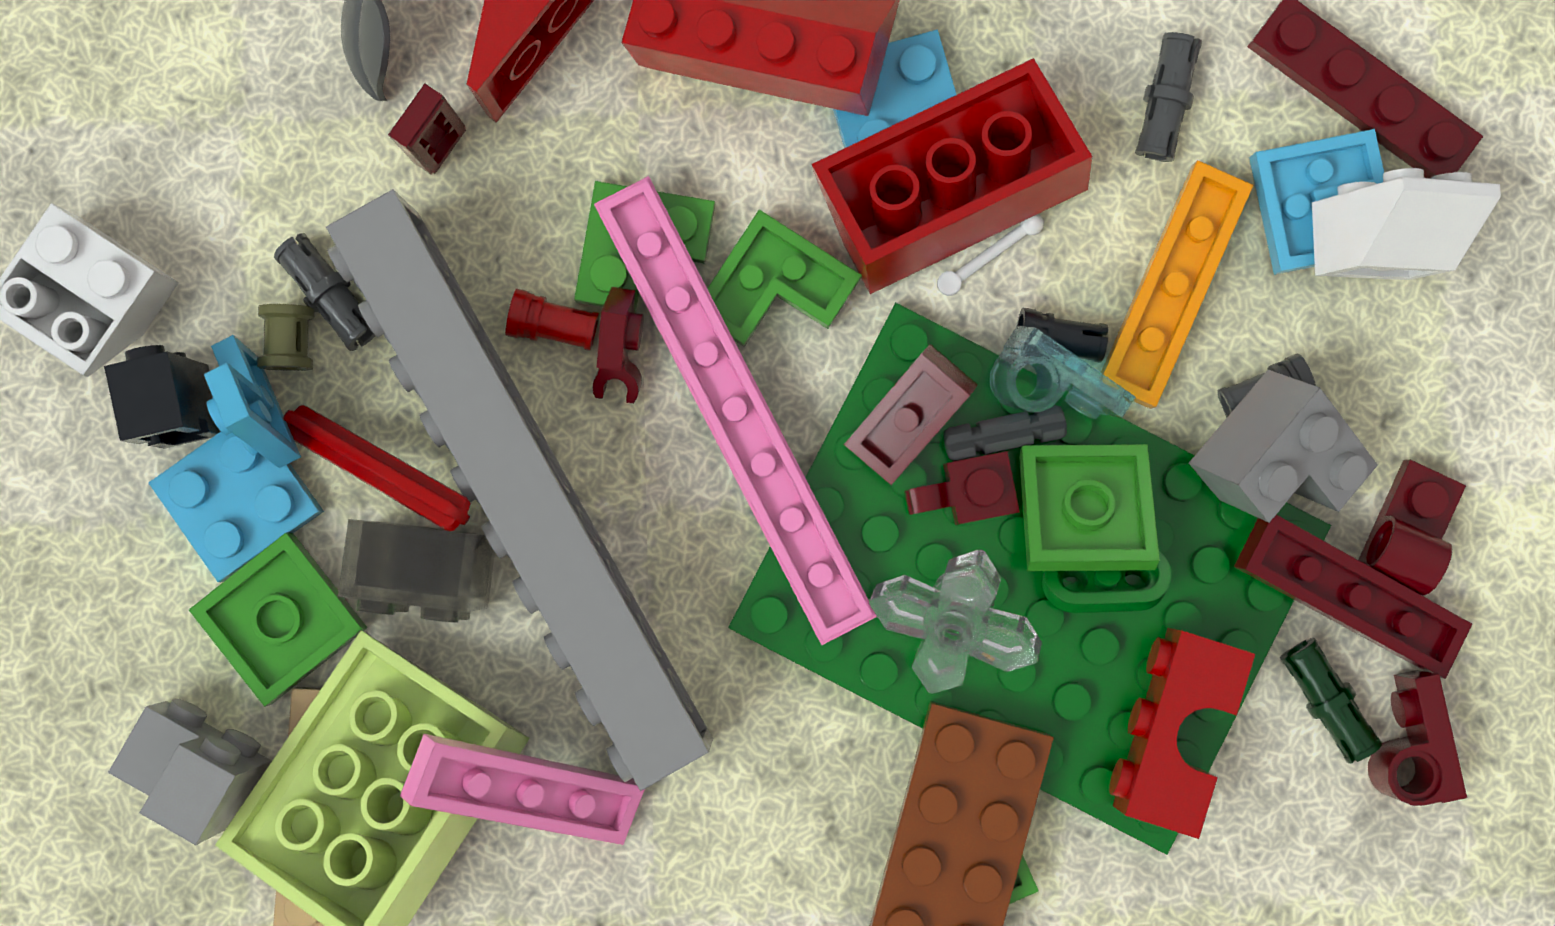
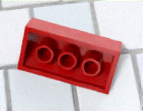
(781, 48)
(953, 175)

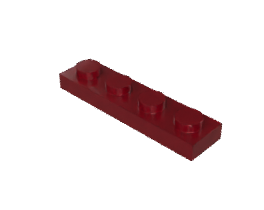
(1364, 90)
(1353, 595)

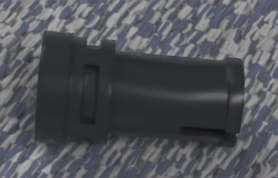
(1080, 338)

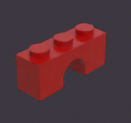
(1155, 779)

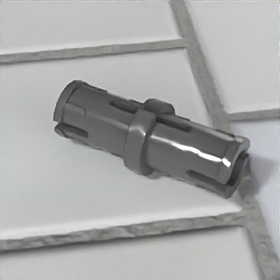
(1168, 96)
(324, 290)

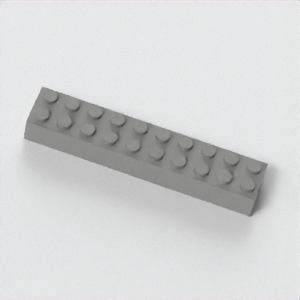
(520, 488)

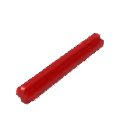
(378, 468)

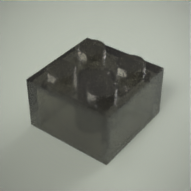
(416, 566)

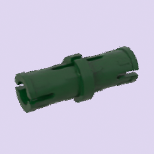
(1331, 701)

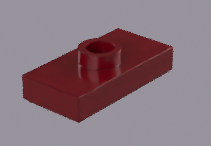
(428, 130)

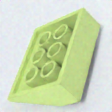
(330, 808)

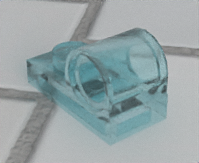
(1056, 371)

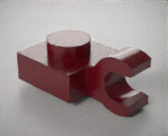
(618, 334)
(973, 488)

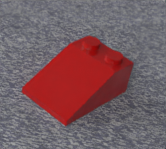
(513, 46)

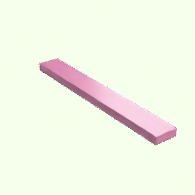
(735, 410)

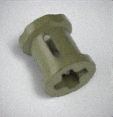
(285, 337)

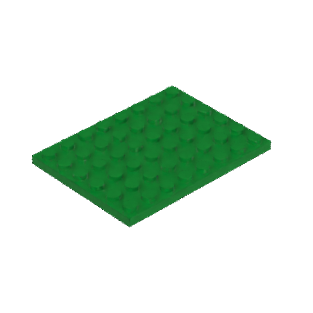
(1087, 662)

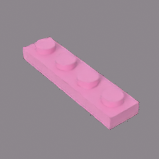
(520, 790)

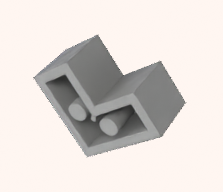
(1280, 444)
(188, 769)

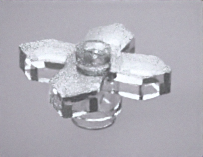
(956, 622)

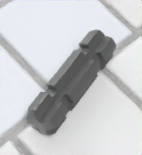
(1004, 433)

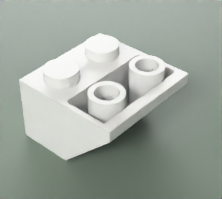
(1400, 226)
(80, 291)

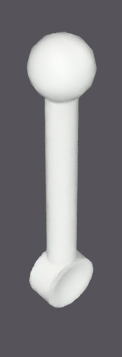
(950, 282)

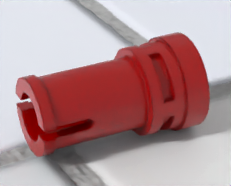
(535, 317)

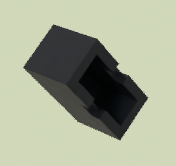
(160, 398)

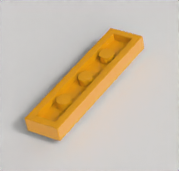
(1176, 282)

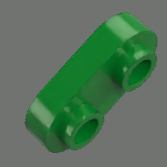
(1108, 589)

